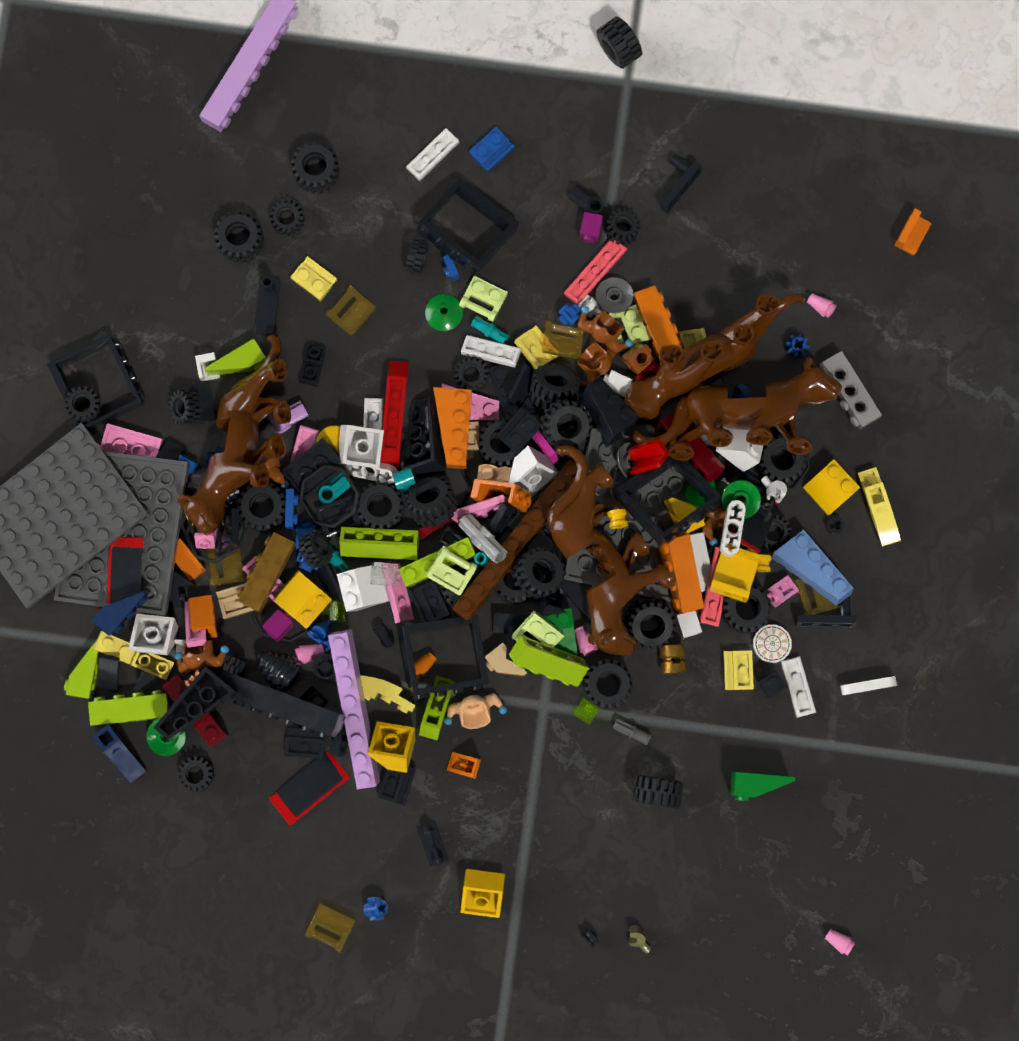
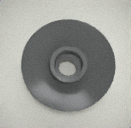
(614, 287)
(624, 460)

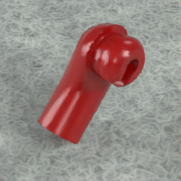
(652, 367)

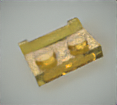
(355, 314)
(562, 345)
(231, 566)
(822, 603)
(332, 921)

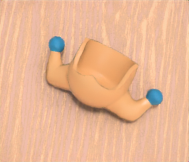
(474, 710)

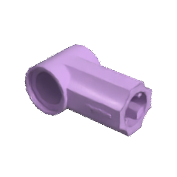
(298, 413)

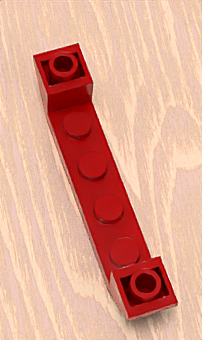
(394, 413)

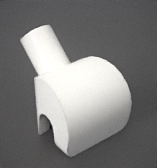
(592, 304)
(776, 489)

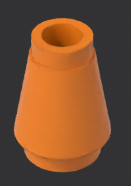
(423, 665)

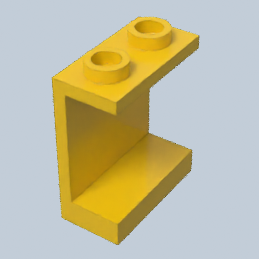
(735, 574)

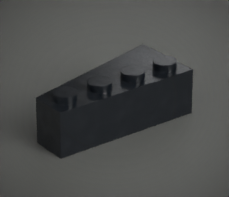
(195, 703)

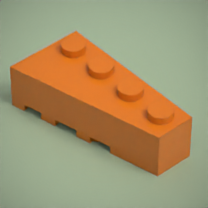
(657, 319)
(454, 422)
(680, 562)

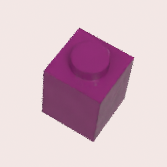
(590, 227)
(278, 625)

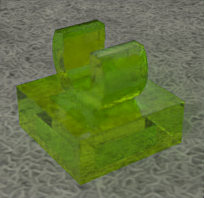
(335, 611)
(586, 711)

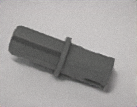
(632, 731)

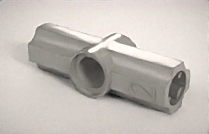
(482, 538)

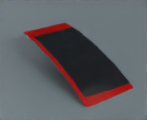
(756, 529)
(124, 568)
(309, 788)

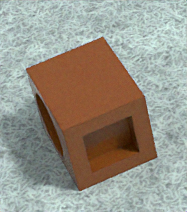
(630, 357)

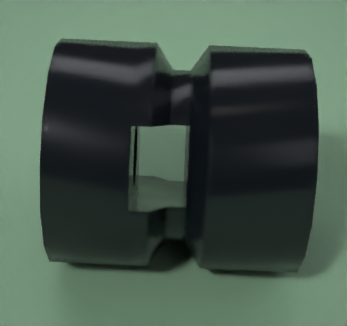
(324, 667)

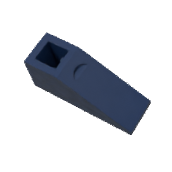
(113, 615)
(119, 752)

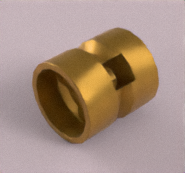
(673, 652)

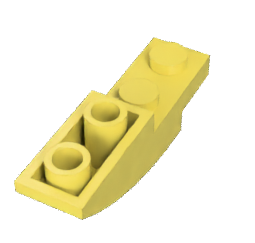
(879, 506)
(145, 661)
(388, 691)

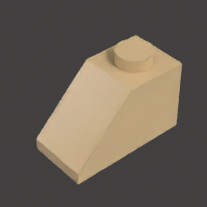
(497, 661)

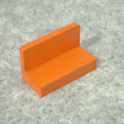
(913, 233)
(188, 562)
(203, 614)

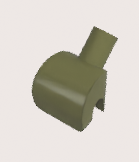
(637, 938)

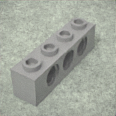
(860, 395)

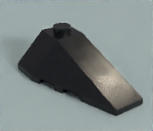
(423, 442)

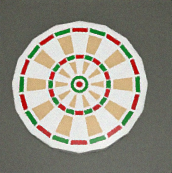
(772, 643)

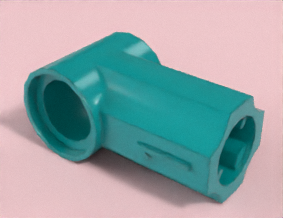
(403, 480)
(336, 487)

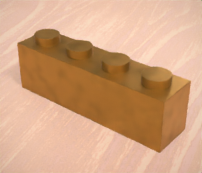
(267, 572)

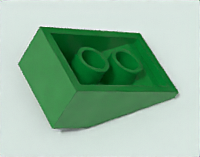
(564, 623)
(752, 785)

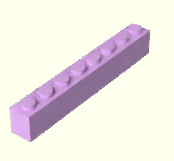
(248, 63)
(354, 708)

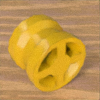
(617, 519)
(763, 565)

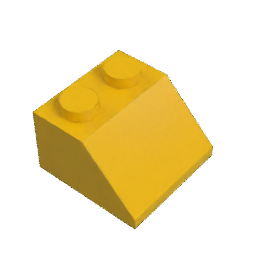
(831, 487)
(302, 599)
(392, 746)
(482, 893)

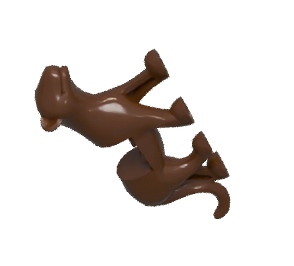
(687, 367)
(709, 406)
(241, 461)
(573, 528)

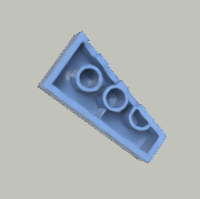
(811, 565)

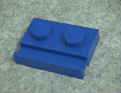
(491, 149)
(291, 516)

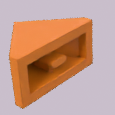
(463, 765)

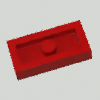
(647, 456)

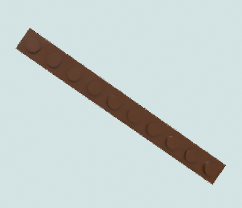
(515, 543)

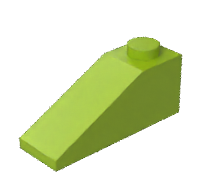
(241, 360)
(84, 676)
(435, 711)

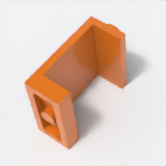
(485, 490)

